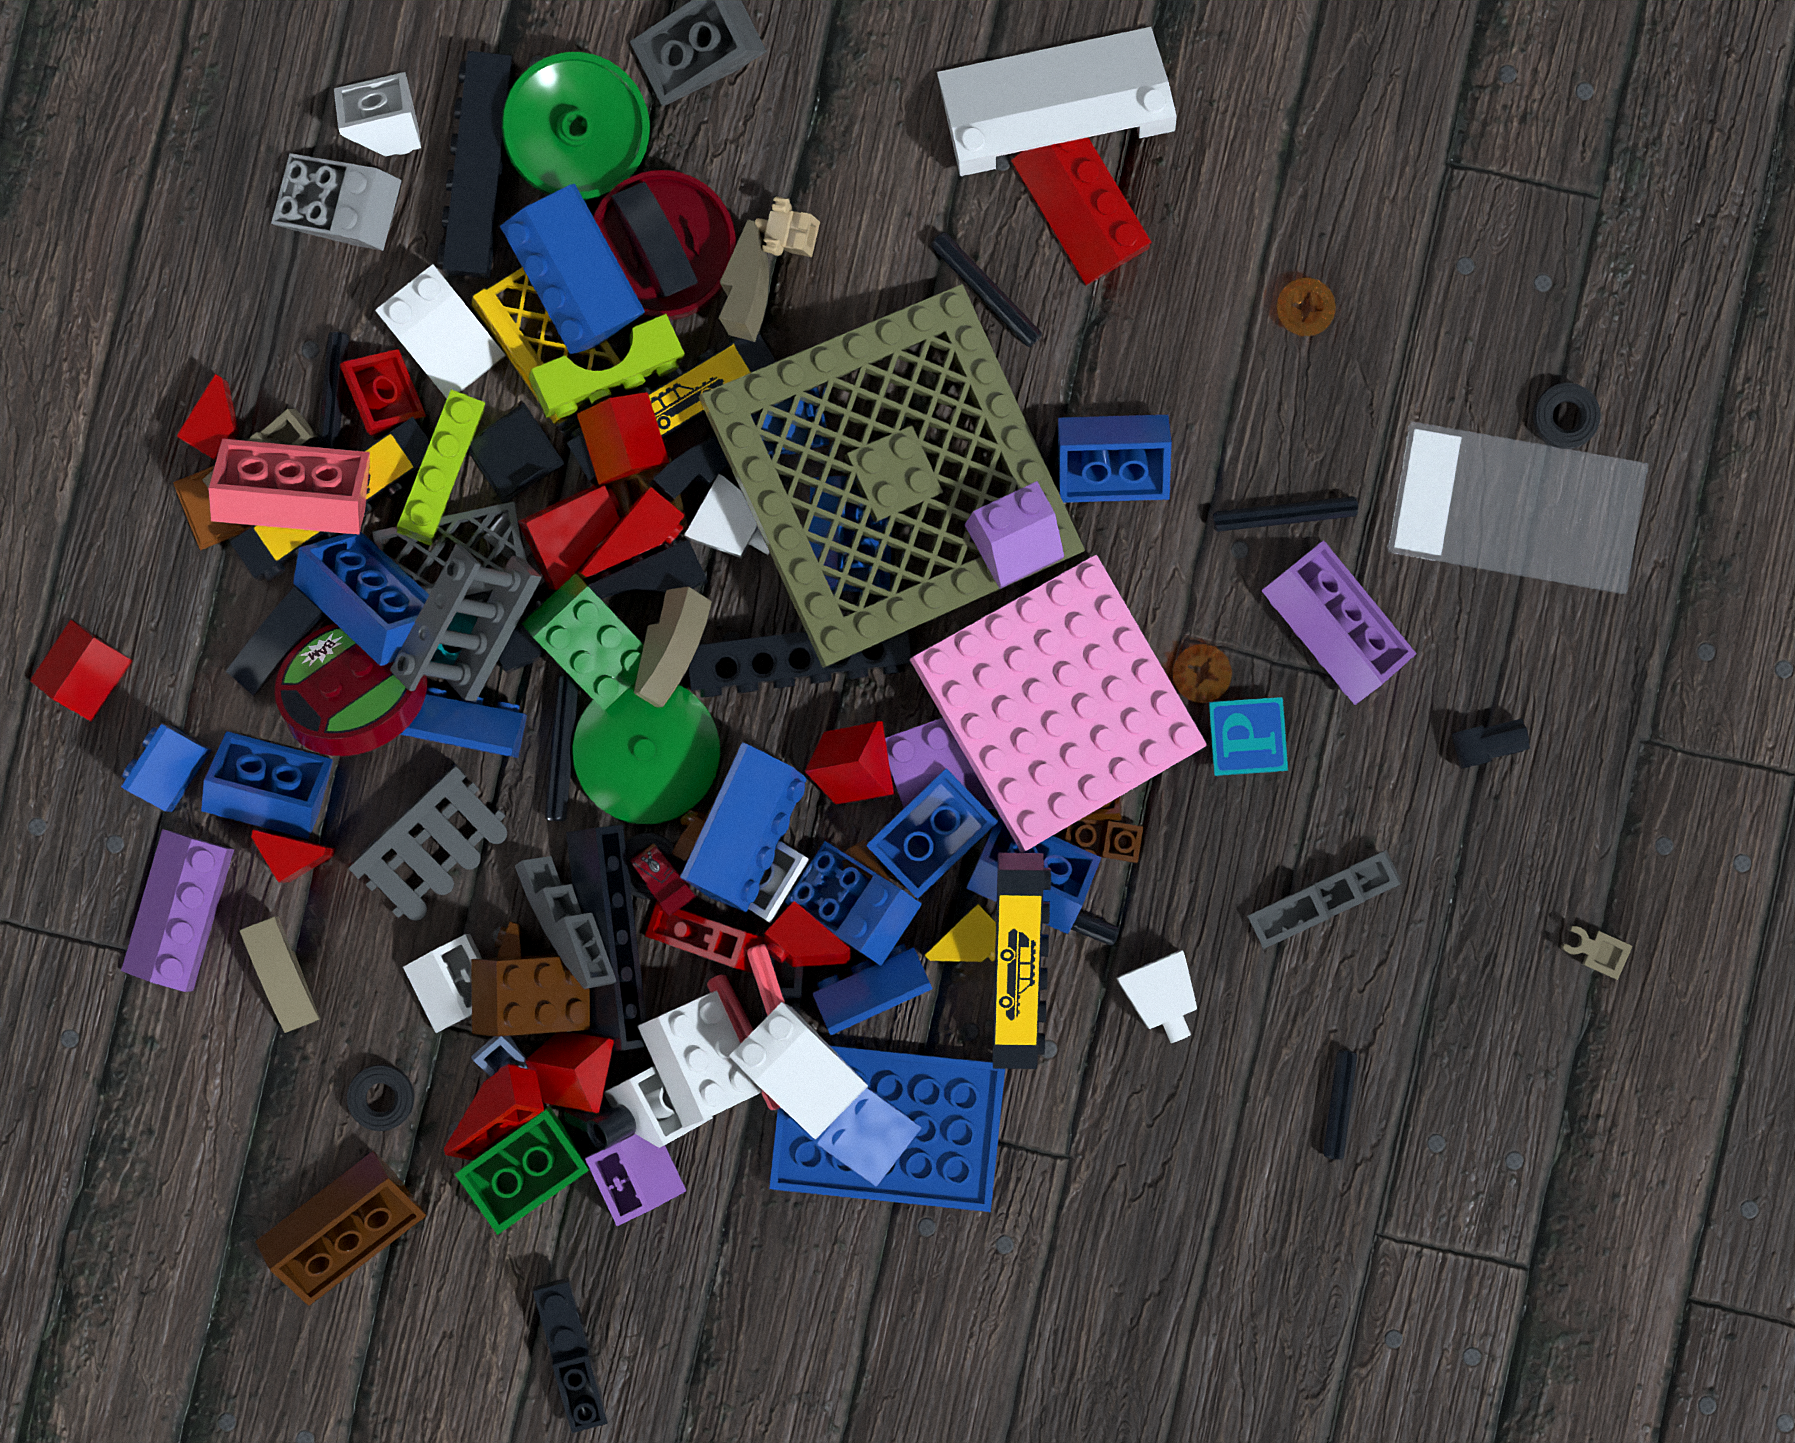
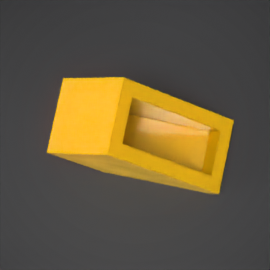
(968, 940)

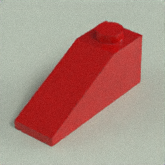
(642, 528)
(703, 937)
(497, 1110)

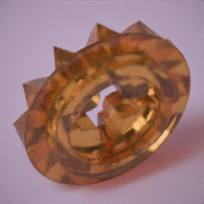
(1320, 297)
(1209, 689)

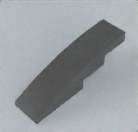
(1324, 899)
(569, 931)

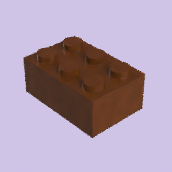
(526, 996)

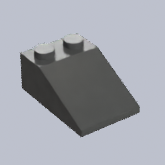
(697, 47)

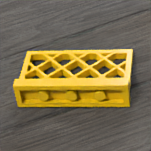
(512, 340)

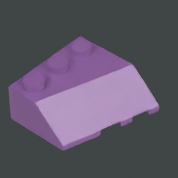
(925, 753)

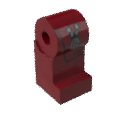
(662, 879)

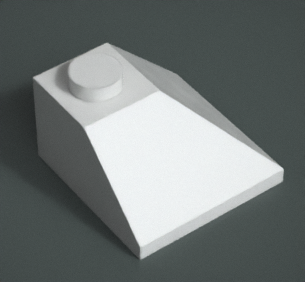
(379, 115)
(650, 1107)

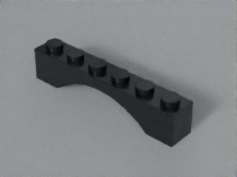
(669, 569)

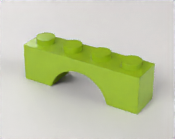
(564, 385)
(440, 467)

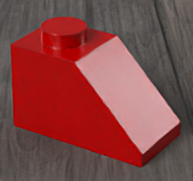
(211, 419)
(804, 940)

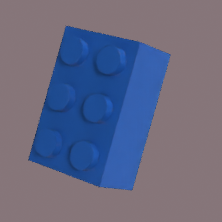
(1070, 873)

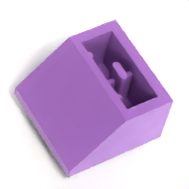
(634, 1177)

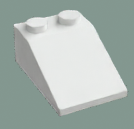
(440, 332)
(798, 1070)

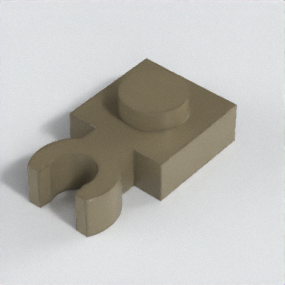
(1602, 953)

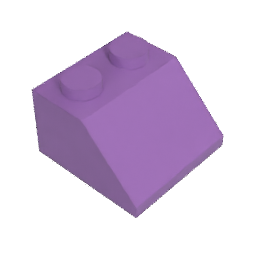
(1016, 534)

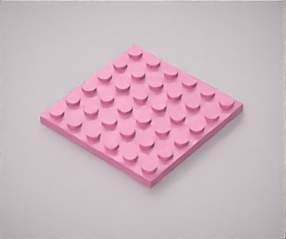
(1058, 703)

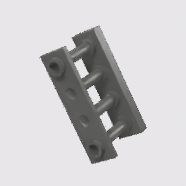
(489, 635)

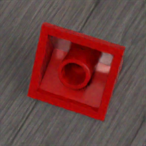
(382, 391)
(623, 437)
(80, 671)
(852, 763)
(290, 856)
(572, 1070)

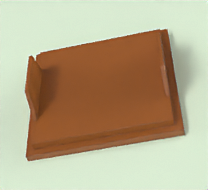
(196, 504)

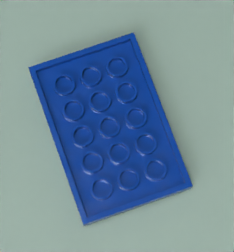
(946, 1161)

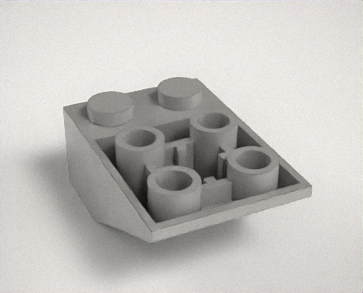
(337, 201)

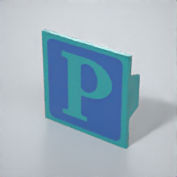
(1248, 736)

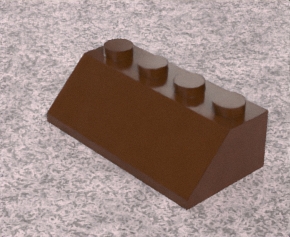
(340, 1229)

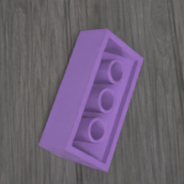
(1339, 622)
(177, 911)

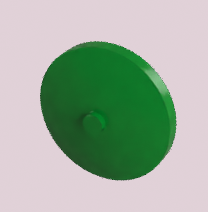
(575, 124)
(647, 759)

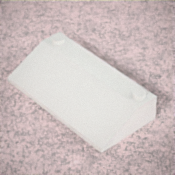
(1056, 97)

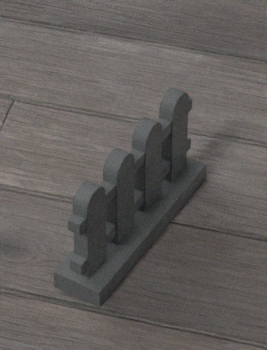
(416, 856)

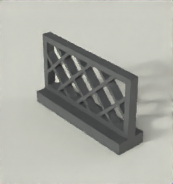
(478, 590)

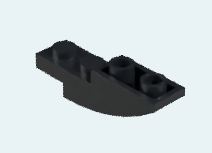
(570, 1355)

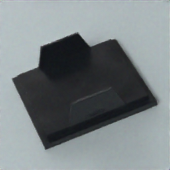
(514, 453)

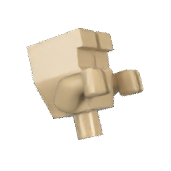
(788, 230)

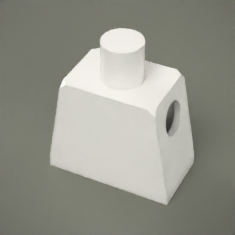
(726, 521)
(1162, 994)

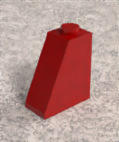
(569, 532)

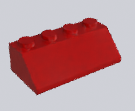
(1082, 206)

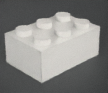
(694, 1060)

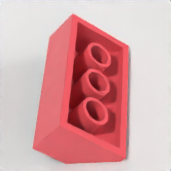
(289, 486)

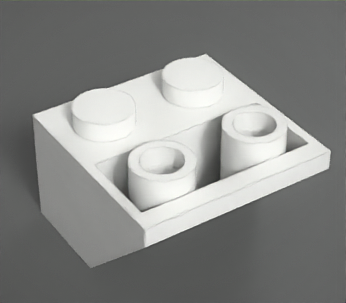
(444, 981)

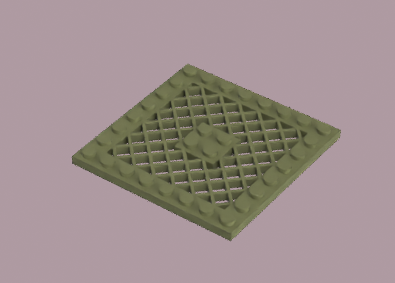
(888, 472)

